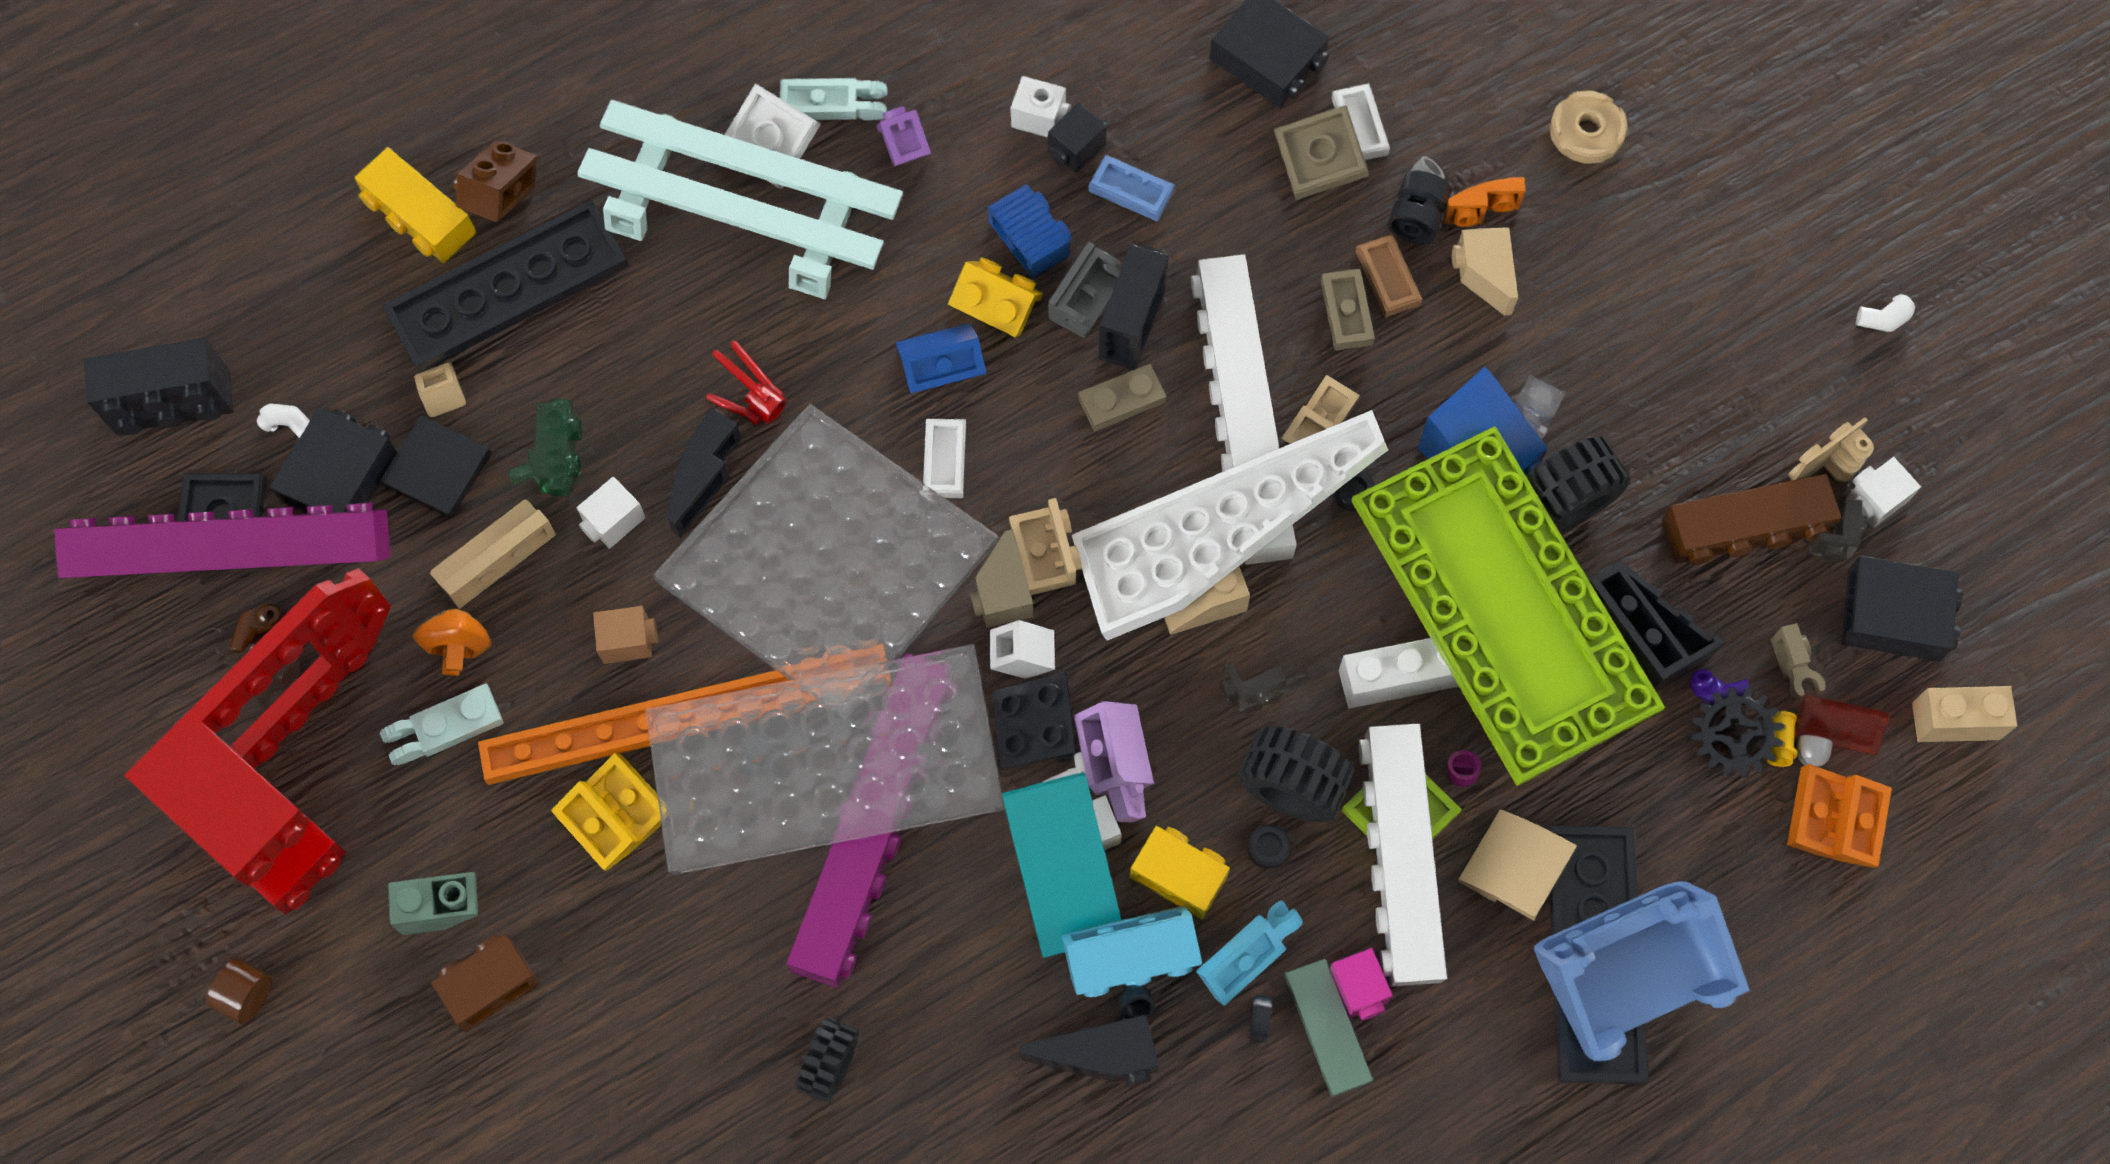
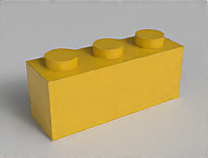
(414, 206)

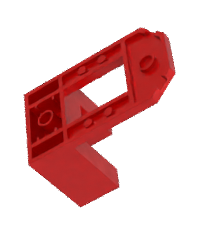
(214, 786)

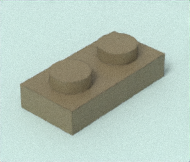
(1347, 309)
(1122, 397)

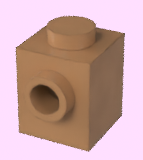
(624, 634)

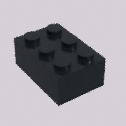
(158, 386)

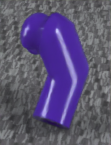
(1705, 684)

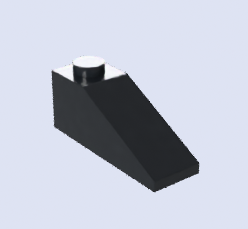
(1104, 1052)

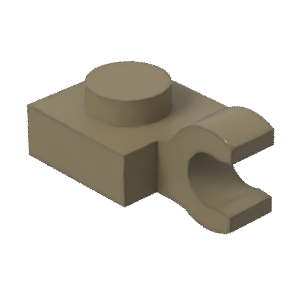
(1793, 657)

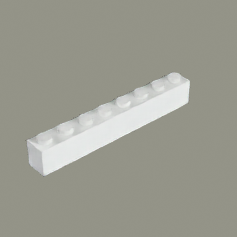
(1238, 374)

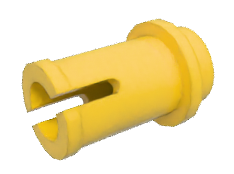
(1788, 753)

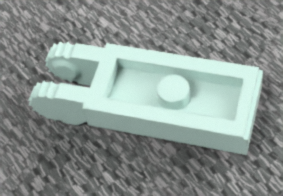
(835, 98)
(444, 725)

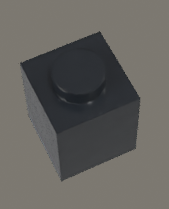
(1076, 138)

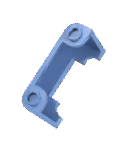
(1641, 964)

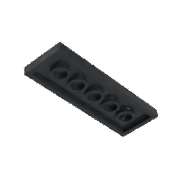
(505, 286)
(1595, 880)

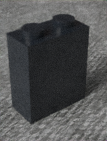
(1270, 49)
(334, 463)
(1901, 608)

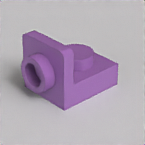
(903, 135)

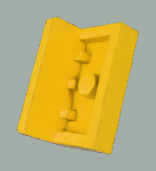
(994, 296)

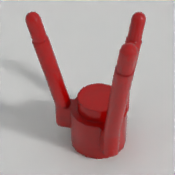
(764, 400)

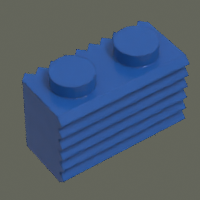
(1030, 230)

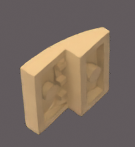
(1517, 863)

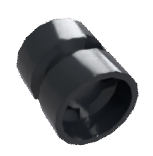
(1419, 207)

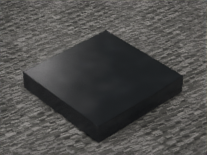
(436, 467)
(221, 494)

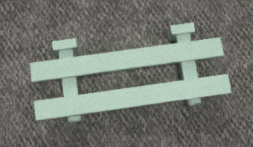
(647, 181)

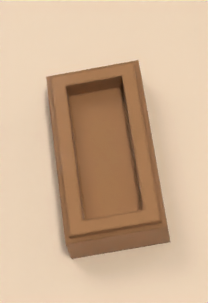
(1388, 275)

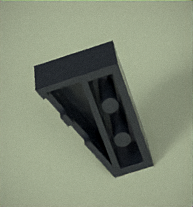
(1656, 632)

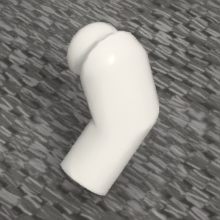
(1888, 318)
(276, 414)

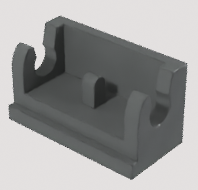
(1085, 291)

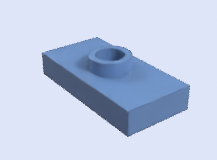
(1131, 188)

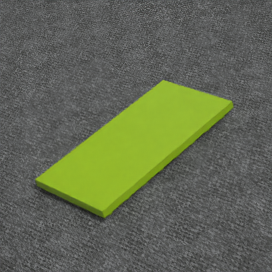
(1507, 605)

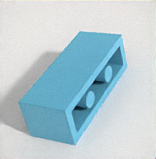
(1132, 951)

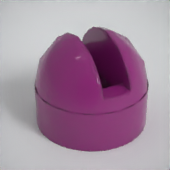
(1463, 763)

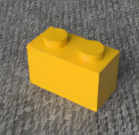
(1180, 871)

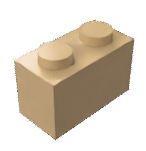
(1964, 714)

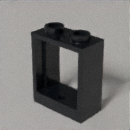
(1133, 306)

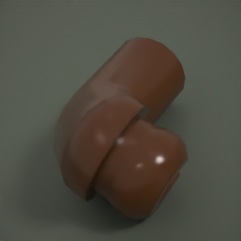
(253, 624)

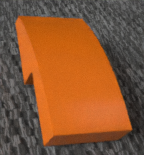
(1471, 204)

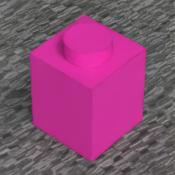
(1361, 985)

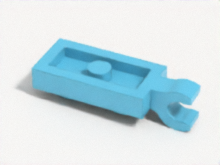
(1249, 953)

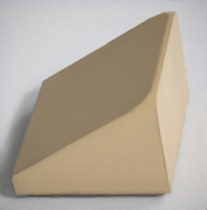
(440, 390)

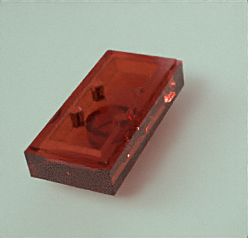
(1842, 723)

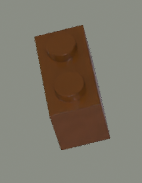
(484, 982)

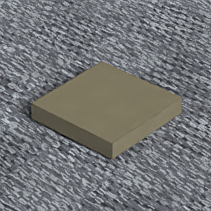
(1321, 152)

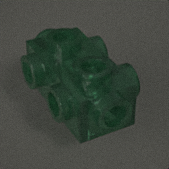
(554, 456)

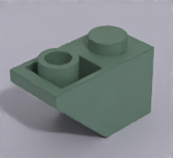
(432, 902)

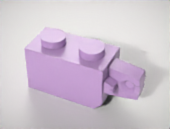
(1115, 756)

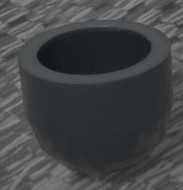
(1136, 1002)

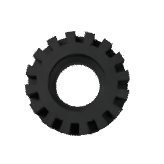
(827, 1059)

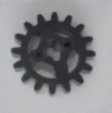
(1740, 751)

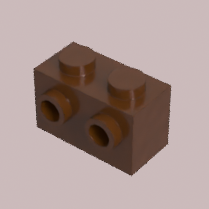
(495, 180)

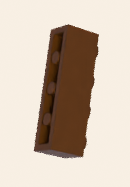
(1751, 519)

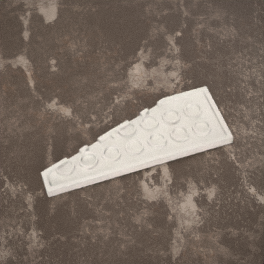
(1189, 540)

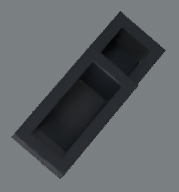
(701, 469)

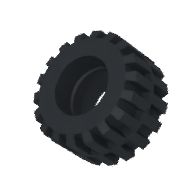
(1579, 481)
(1296, 774)

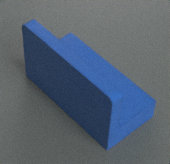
(941, 357)

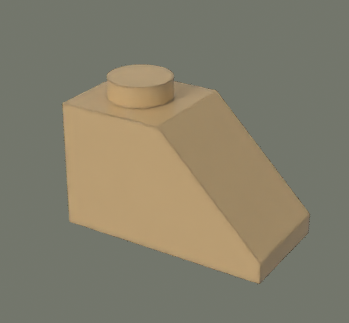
(1488, 266)
(1221, 601)

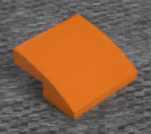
(1839, 816)

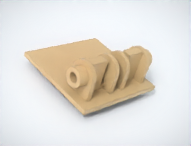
(1840, 457)

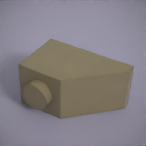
(1002, 585)

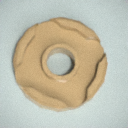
(1582, 145)

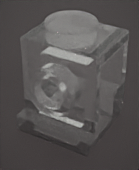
(1539, 404)

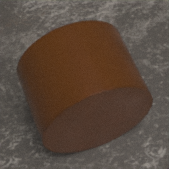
(239, 991)

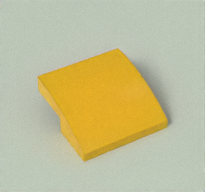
(610, 811)

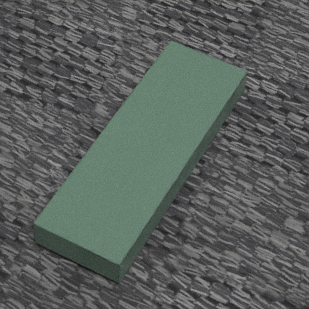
(1328, 1028)

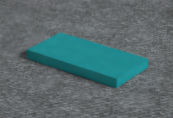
(1061, 859)

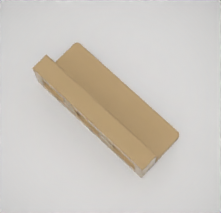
(493, 553)

